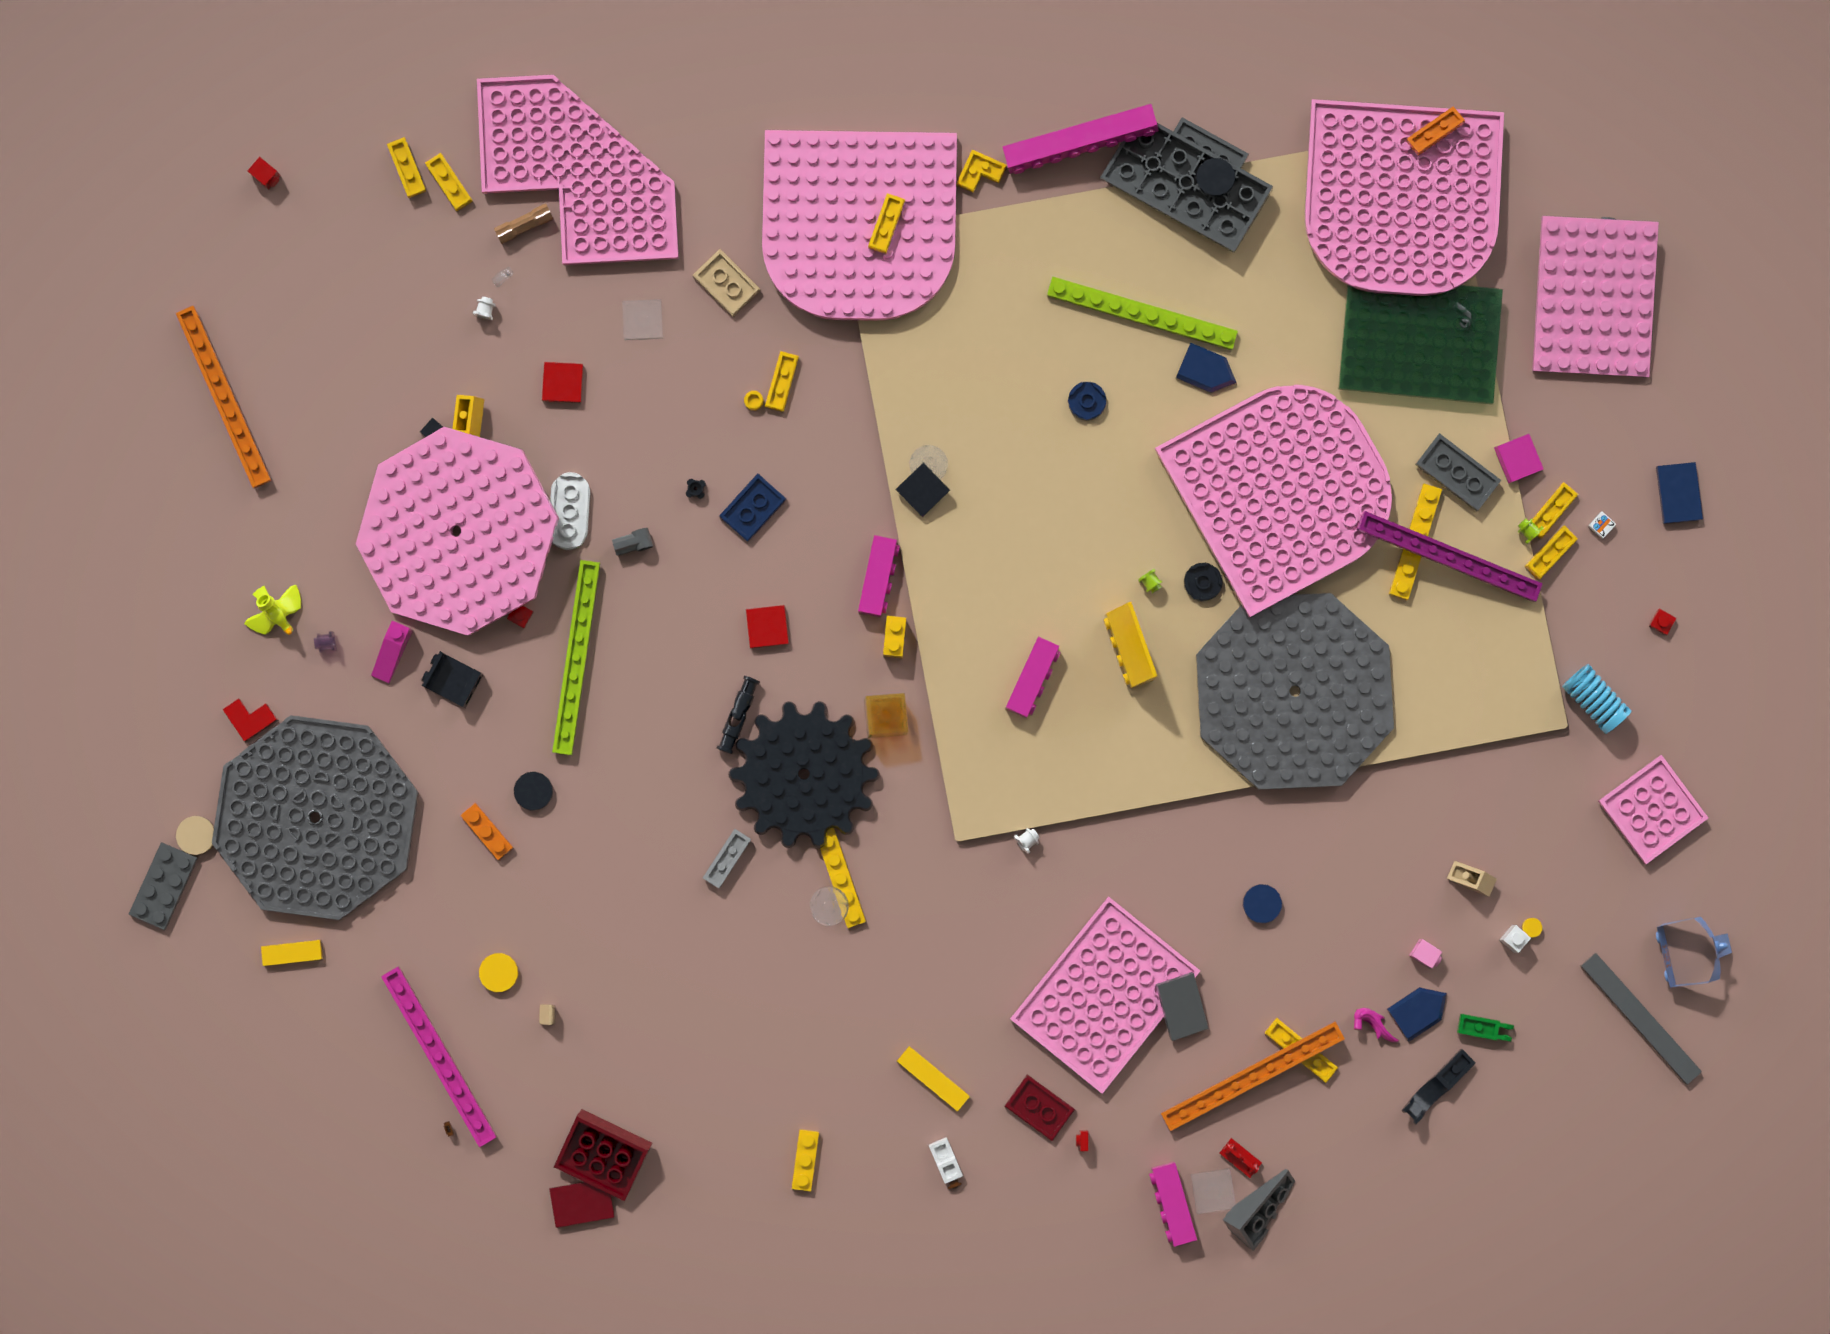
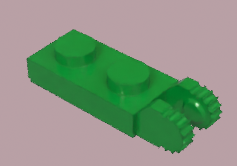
(1482, 1027)

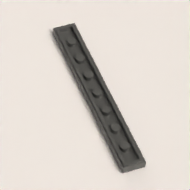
(1641, 1018)

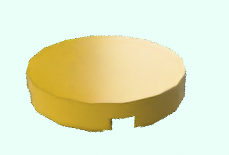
(498, 972)

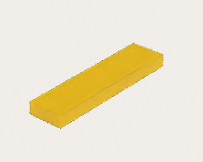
(1285, 1036)
(933, 1078)

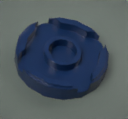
(1087, 400)
(1262, 903)

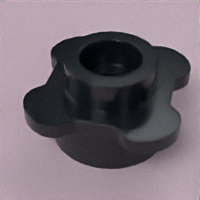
(695, 483)

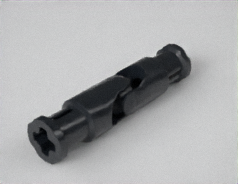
(741, 705)

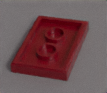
(1039, 1107)
(580, 1204)

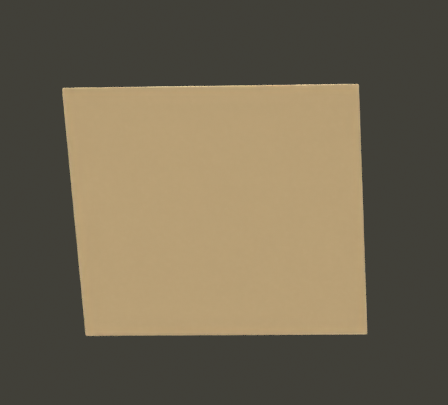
(1068, 512)

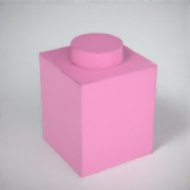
(1426, 954)

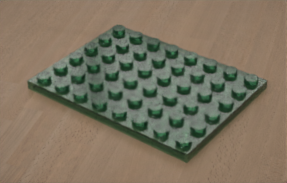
(1418, 345)

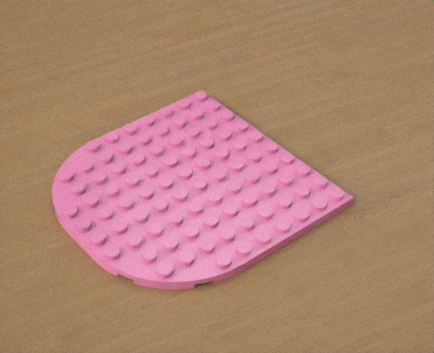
(824, 206)
(1398, 217)
(1280, 489)

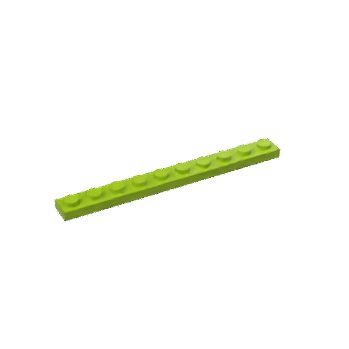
(1142, 313)
(576, 657)

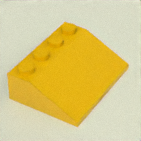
(1130, 645)

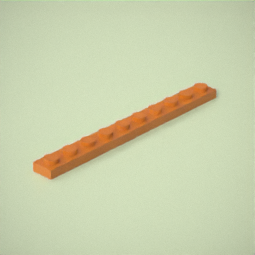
(223, 397)
(1252, 1076)

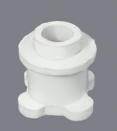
(484, 308)
(1027, 840)

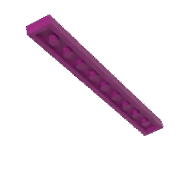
(1449, 556)

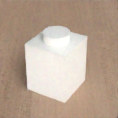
(1515, 939)

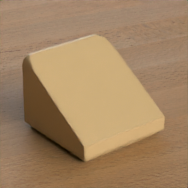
(547, 1014)

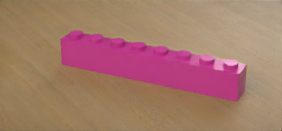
(1080, 139)

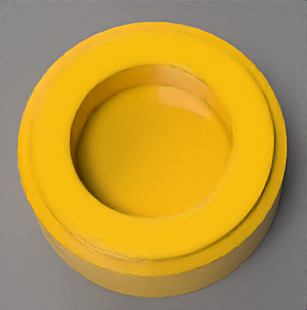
(753, 400)
(1532, 927)

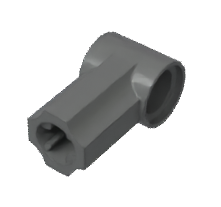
(638, 540)

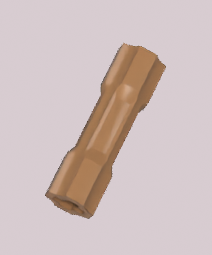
(526, 222)

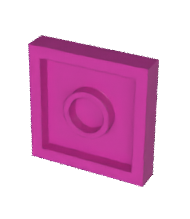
(1518, 458)

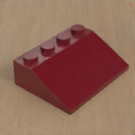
(602, 1154)

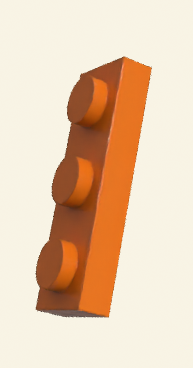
(1435, 131)
(486, 831)

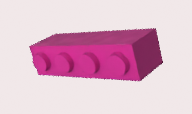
(877, 576)
(1032, 676)
(1173, 1203)

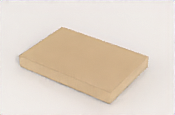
(726, 282)

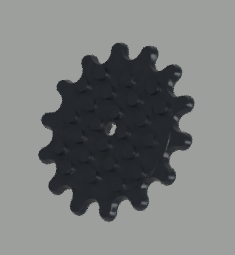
(799, 804)

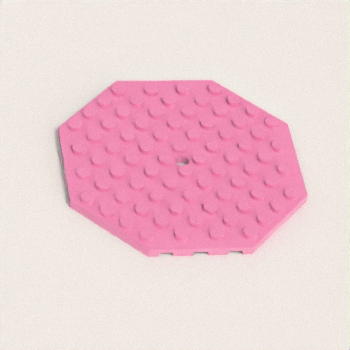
(502, 540)

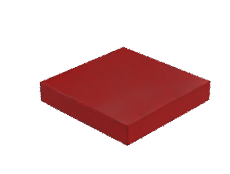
(562, 382)
(767, 626)

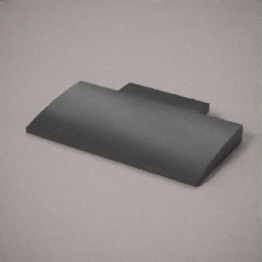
(1164, 176)

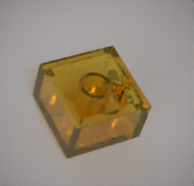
(886, 715)

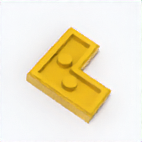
(977, 166)

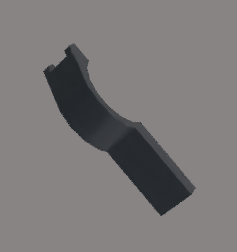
(1438, 1085)

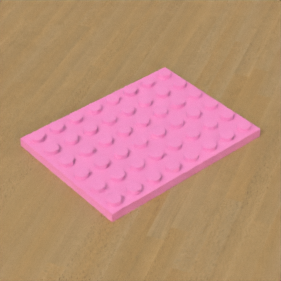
(1595, 296)
(1102, 995)

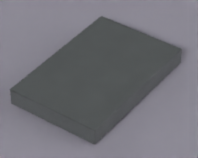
(1182, 1006)

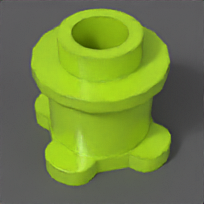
(1529, 529)
(1151, 581)

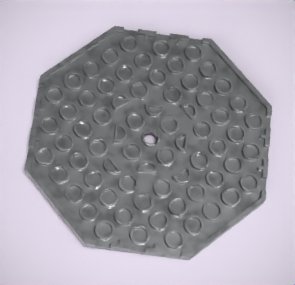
(1286, 738)
(267, 810)

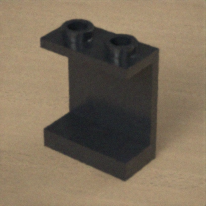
(451, 679)

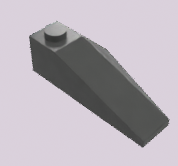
(1253, 1213)

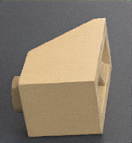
(1472, 878)

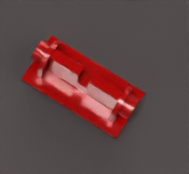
(1240, 1158)

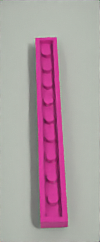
(439, 1056)

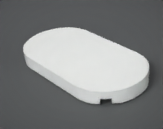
(571, 503)

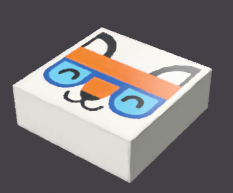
(1601, 525)

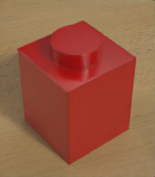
(264, 173)

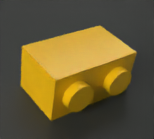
(468, 414)
(894, 637)

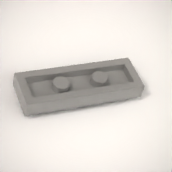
(726, 858)

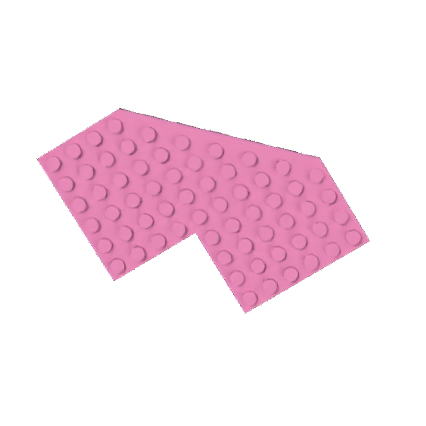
(609, 193)

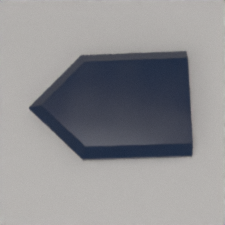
(1205, 369)
(1418, 1011)

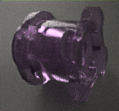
(325, 642)

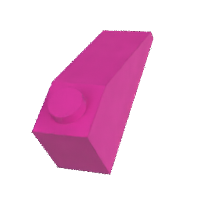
(391, 651)

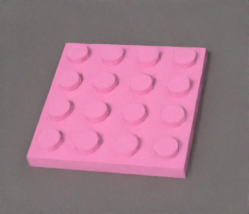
(1653, 809)

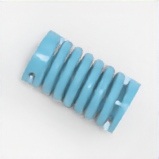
(1593, 684)

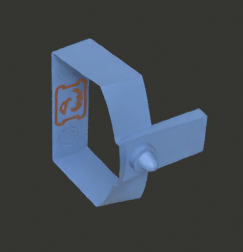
(1721, 945)

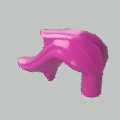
(1374, 1020)

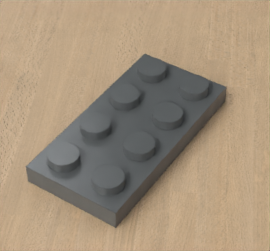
(1458, 472)
(163, 886)

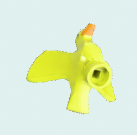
(274, 610)

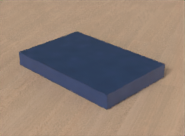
(1679, 493)
(752, 507)

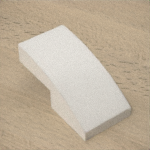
(945, 1160)

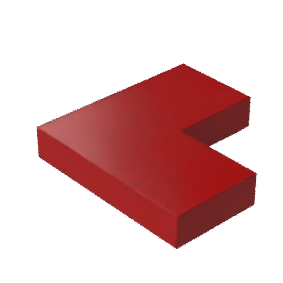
(246, 723)

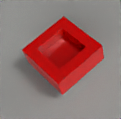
(520, 616)
(1662, 622)
(1082, 1140)

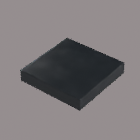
(923, 489)

